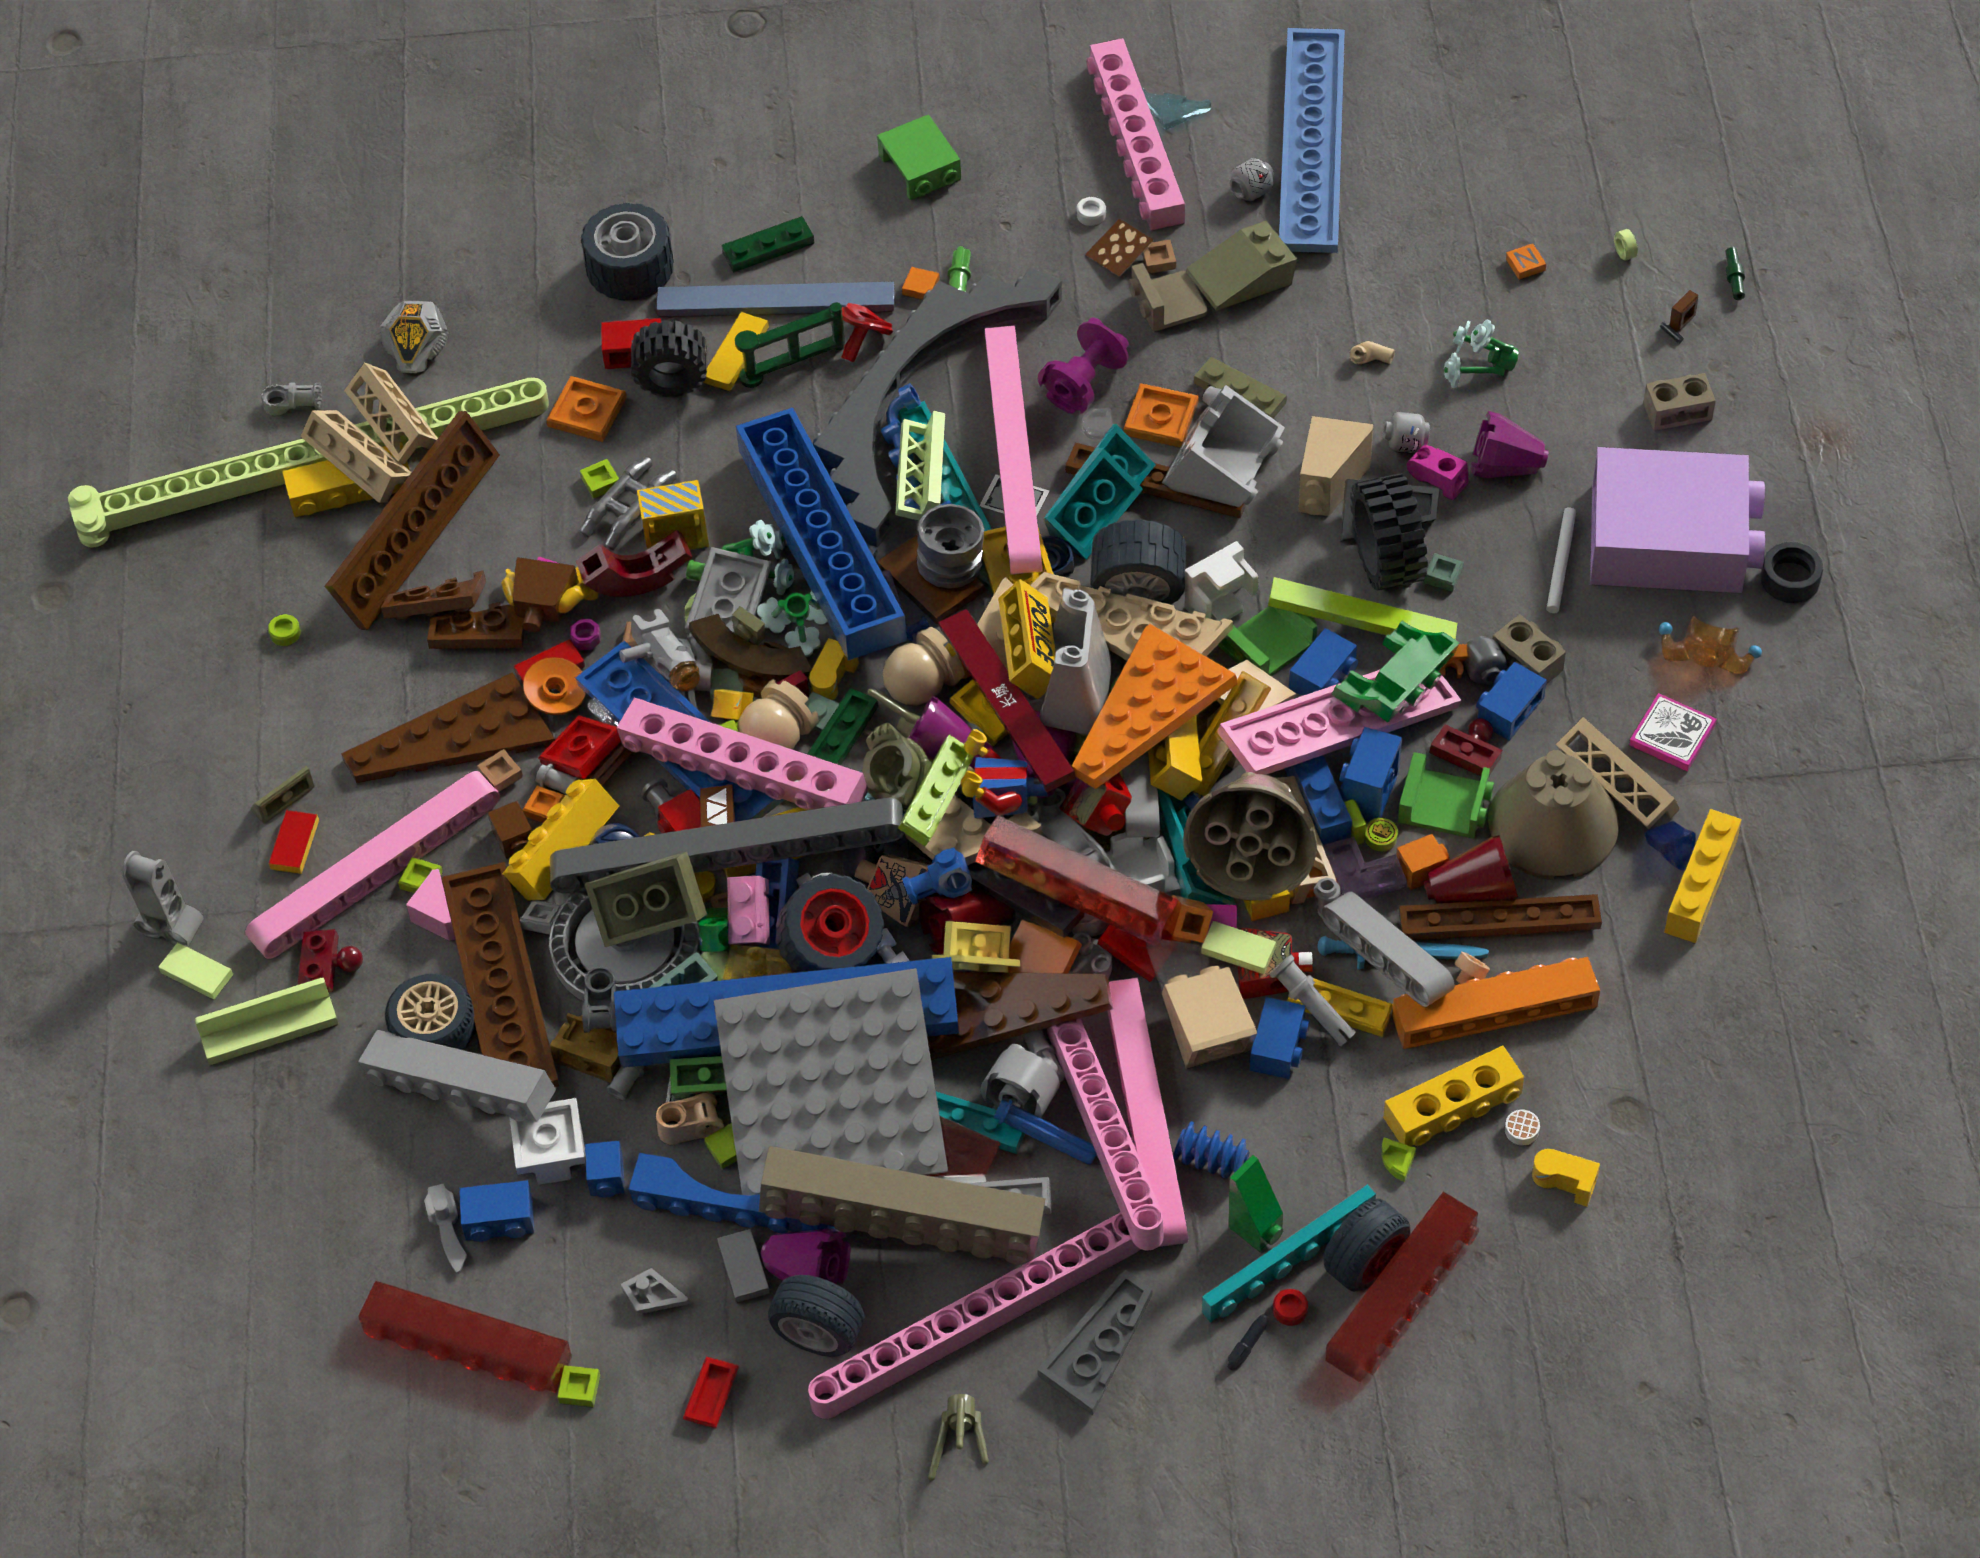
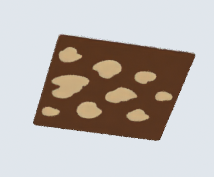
(1119, 247)

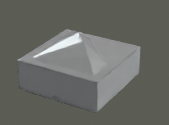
(539, 917)

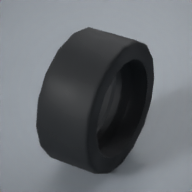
(1792, 553)

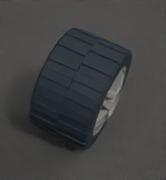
(627, 251)
(1139, 560)

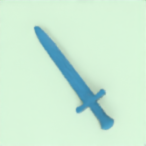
(1437, 951)

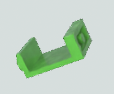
(920, 156)
(1271, 639)
(1444, 800)

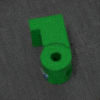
(714, 930)

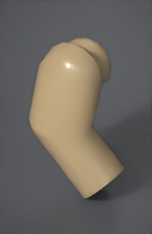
(1370, 351)

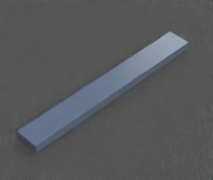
(772, 298)

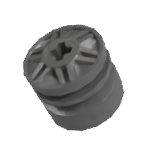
(950, 546)

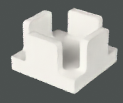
(1213, 581)
(1144, 861)
(551, 1143)

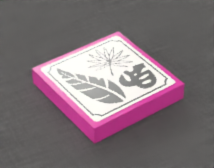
(1672, 732)

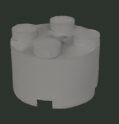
(1022, 1078)

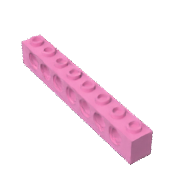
(1136, 135)
(730, 747)

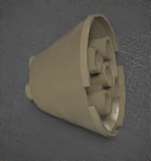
(1554, 818)
(1250, 838)

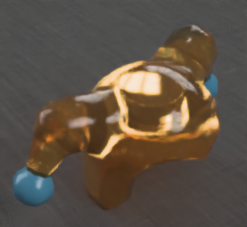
(1707, 647)

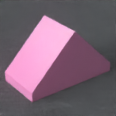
(430, 908)

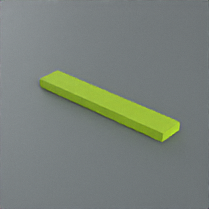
(1350, 610)

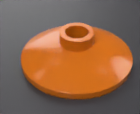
(553, 674)

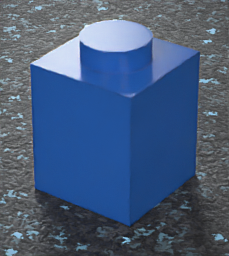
(604, 1169)

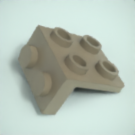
(1166, 299)

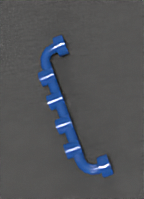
(909, 398)

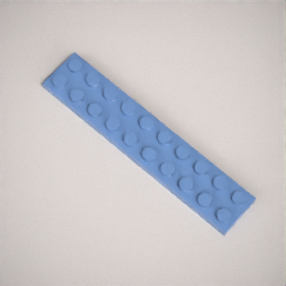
(1312, 140)

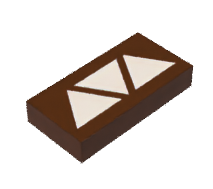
(717, 805)

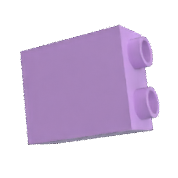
(1674, 520)

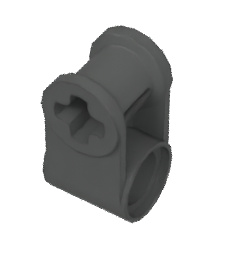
(599, 1005)

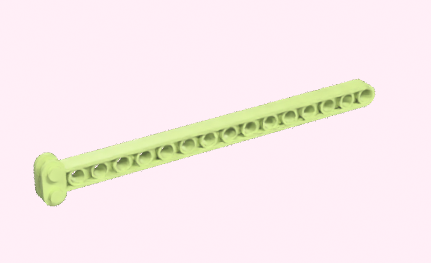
(98, 513)

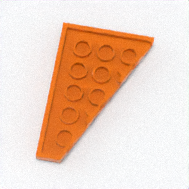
(1151, 699)

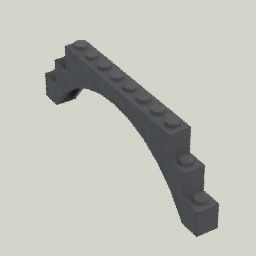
(939, 322)

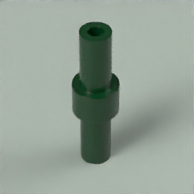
(1735, 273)

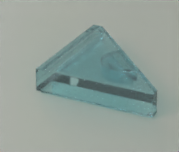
(1174, 109)

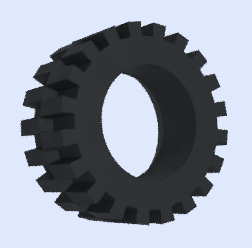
(1389, 531)

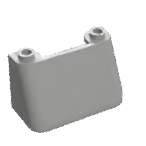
(1225, 451)
(1080, 666)

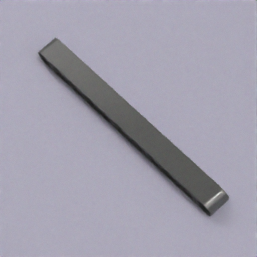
(735, 842)

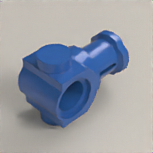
(946, 876)

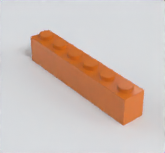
(1498, 1002)

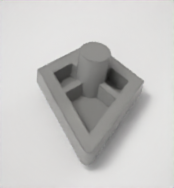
(652, 1292)

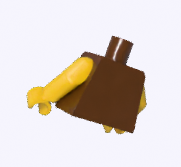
(543, 591)

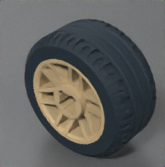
(432, 1010)

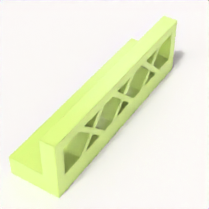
(931, 466)

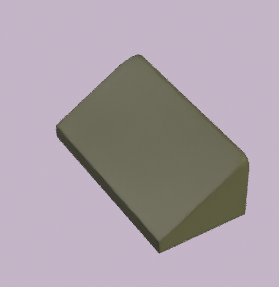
(283, 795)

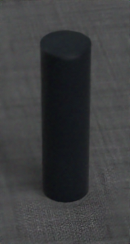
(1671, 332)

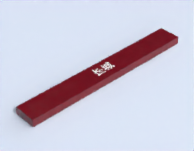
(1007, 701)

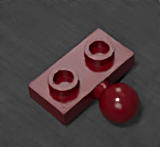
(1468, 749)
(321, 958)

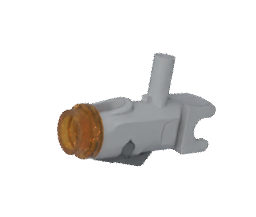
(671, 654)

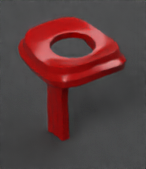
(862, 320)

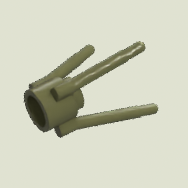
(907, 720)
(960, 1417)

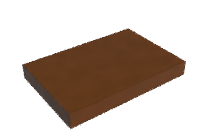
(932, 600)

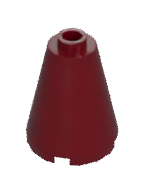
(1473, 876)
(969, 908)

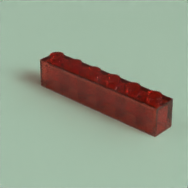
(1077, 880)
(1402, 1287)
(465, 1337)

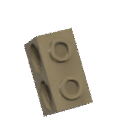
(1679, 401)
(1531, 649)

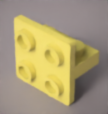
(978, 947)

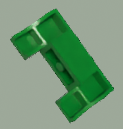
(1404, 676)

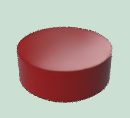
(1290, 1307)

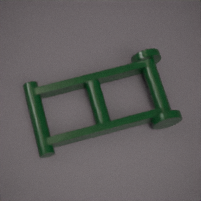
(749, 341)

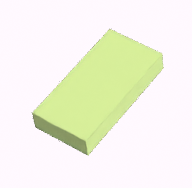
(1238, 947)
(195, 970)

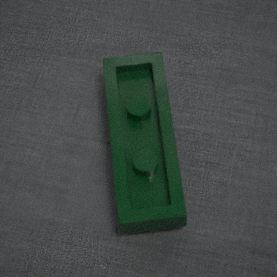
(767, 244)
(844, 727)

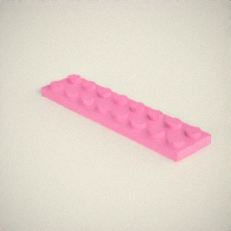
(1318, 726)

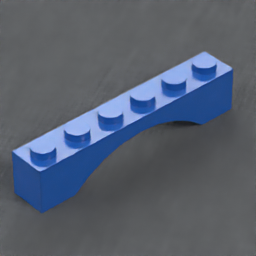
(664, 1185)

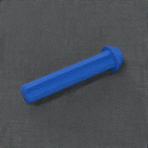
(1044, 1131)

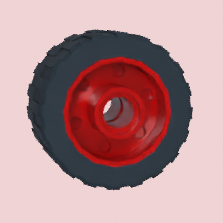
(833, 903)

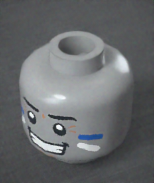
(1406, 432)

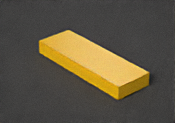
(728, 361)
(1355, 1008)

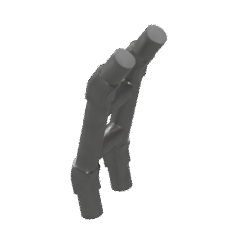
(626, 514)

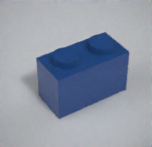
(1323, 664)
(1511, 699)
(1278, 1037)
(496, 1211)

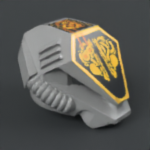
(414, 334)

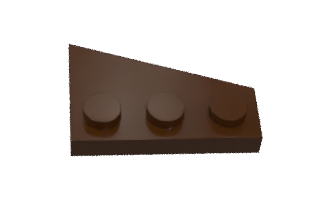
(445, 597)
(482, 629)

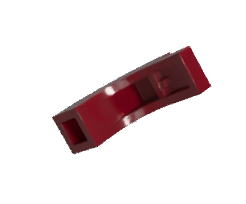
(635, 573)

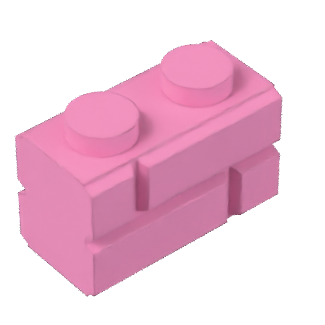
(748, 911)

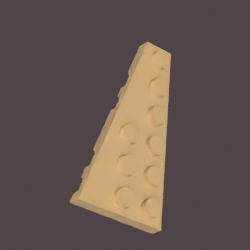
(1127, 616)

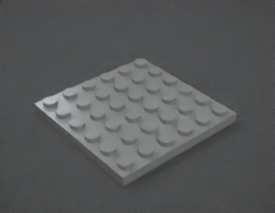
(832, 1075)

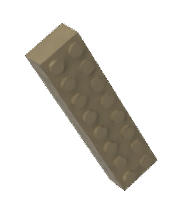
(900, 1205)

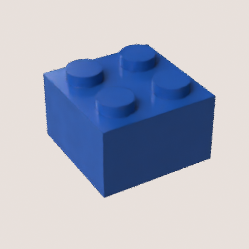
(1371, 772)

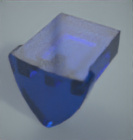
(1673, 843)

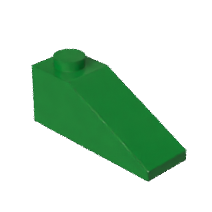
(1253, 1206)

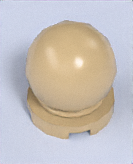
(919, 670)
(778, 715)

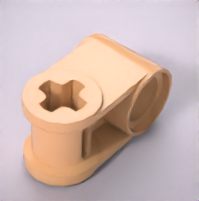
(690, 1119)

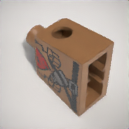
(888, 887)

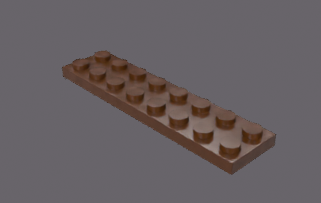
(412, 520)
(497, 968)

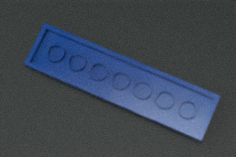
(617, 685)

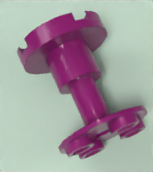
(1070, 382)

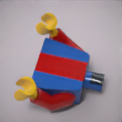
(997, 783)

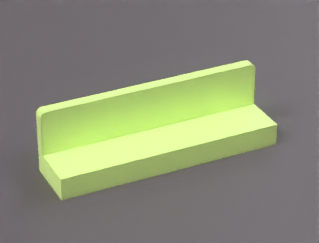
(266, 1021)

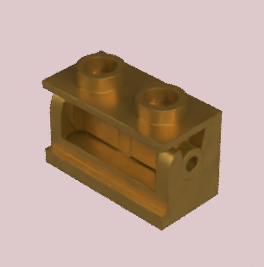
(586, 1052)

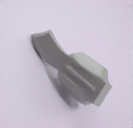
(442, 1215)

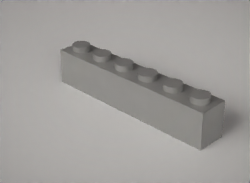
(457, 1076)

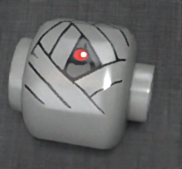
(1251, 179)

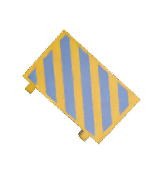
(672, 509)

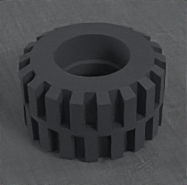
(669, 358)

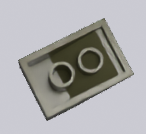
(1244, 267)
(646, 899)

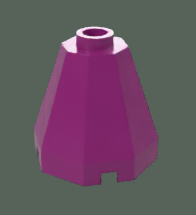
(1506, 449)
(809, 1253)

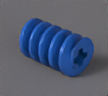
(1210, 1151)

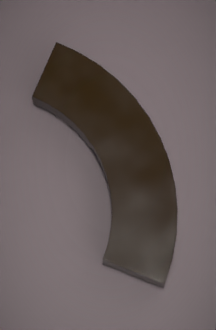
(744, 656)

